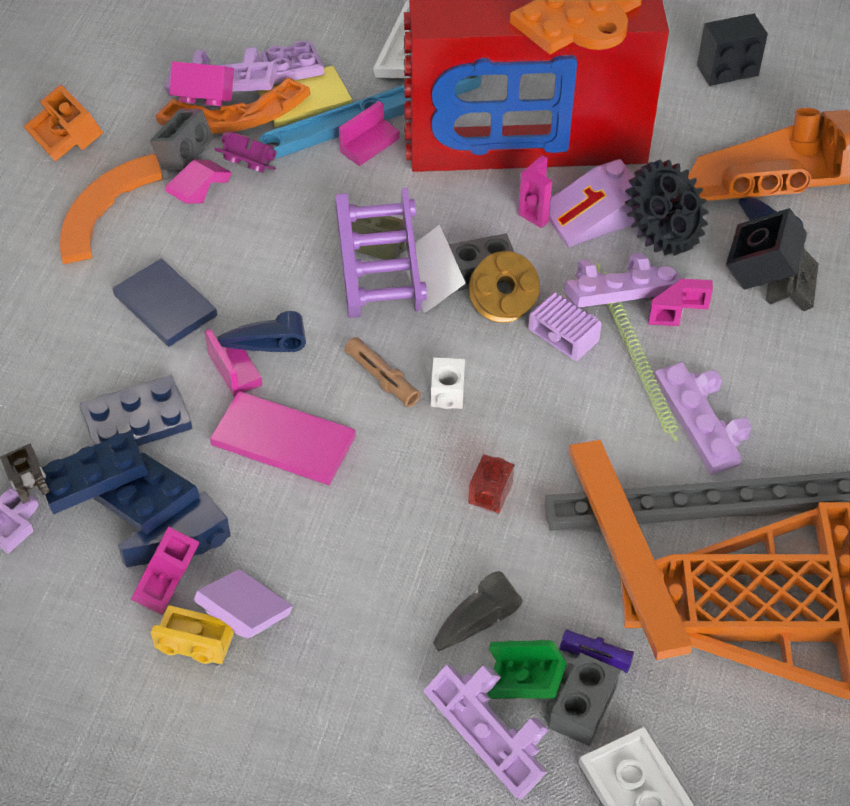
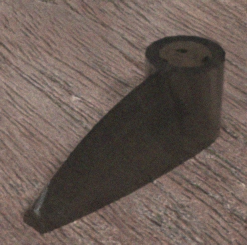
(485, 607)

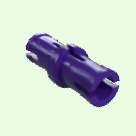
(573, 642)

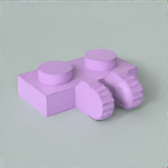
(13, 520)

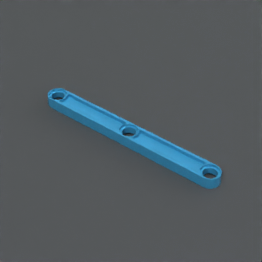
(326, 125)

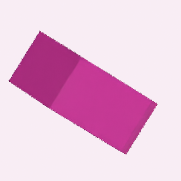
(195, 179)
(685, 293)
(165, 570)

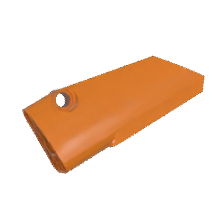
(781, 162)

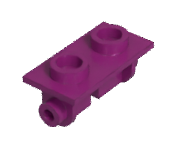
(257, 156)

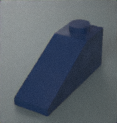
(199, 520)

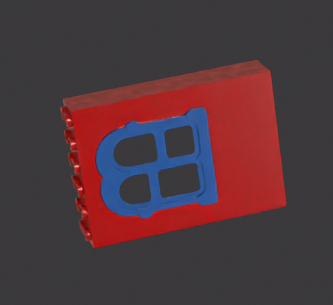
(599, 104)

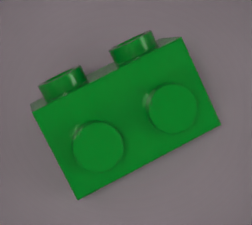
(526, 669)

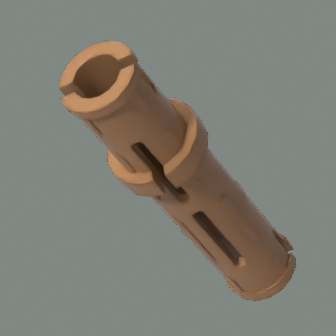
(404, 391)

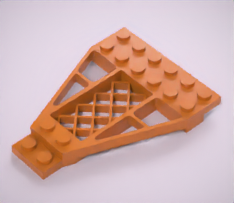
(831, 565)

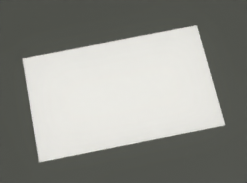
(436, 268)

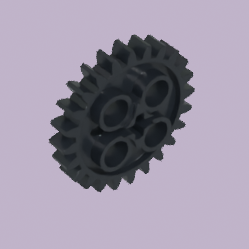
(666, 207)

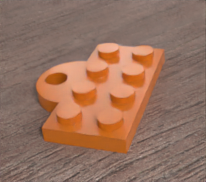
(561, 22)

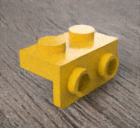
(192, 635)

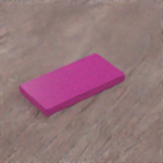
(283, 437)

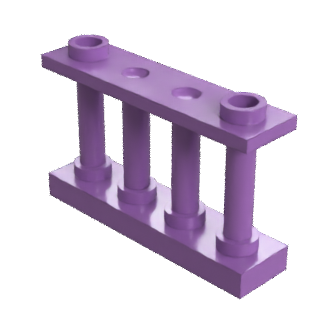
(355, 269)

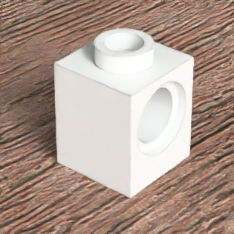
(447, 383)

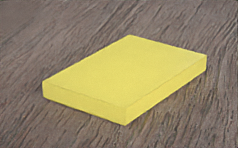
(326, 94)

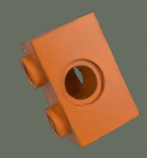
(74, 120)

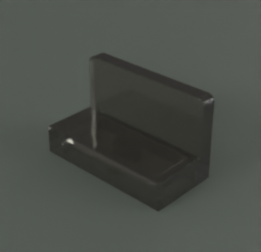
(799, 287)

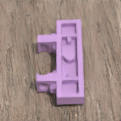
(248, 76)
(597, 288)
(687, 398)
(504, 750)

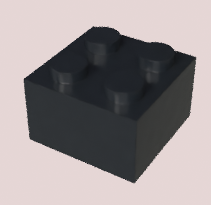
(731, 49)
(766, 249)

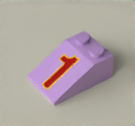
(593, 204)

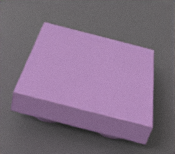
(294, 61)
(242, 603)

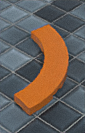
(242, 116)
(97, 198)

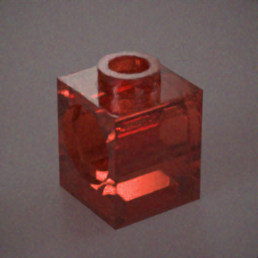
(491, 494)

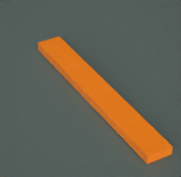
(630, 551)

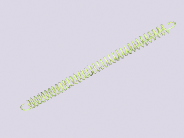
(660, 417)

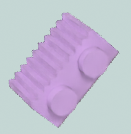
(565, 326)

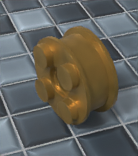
(515, 271)

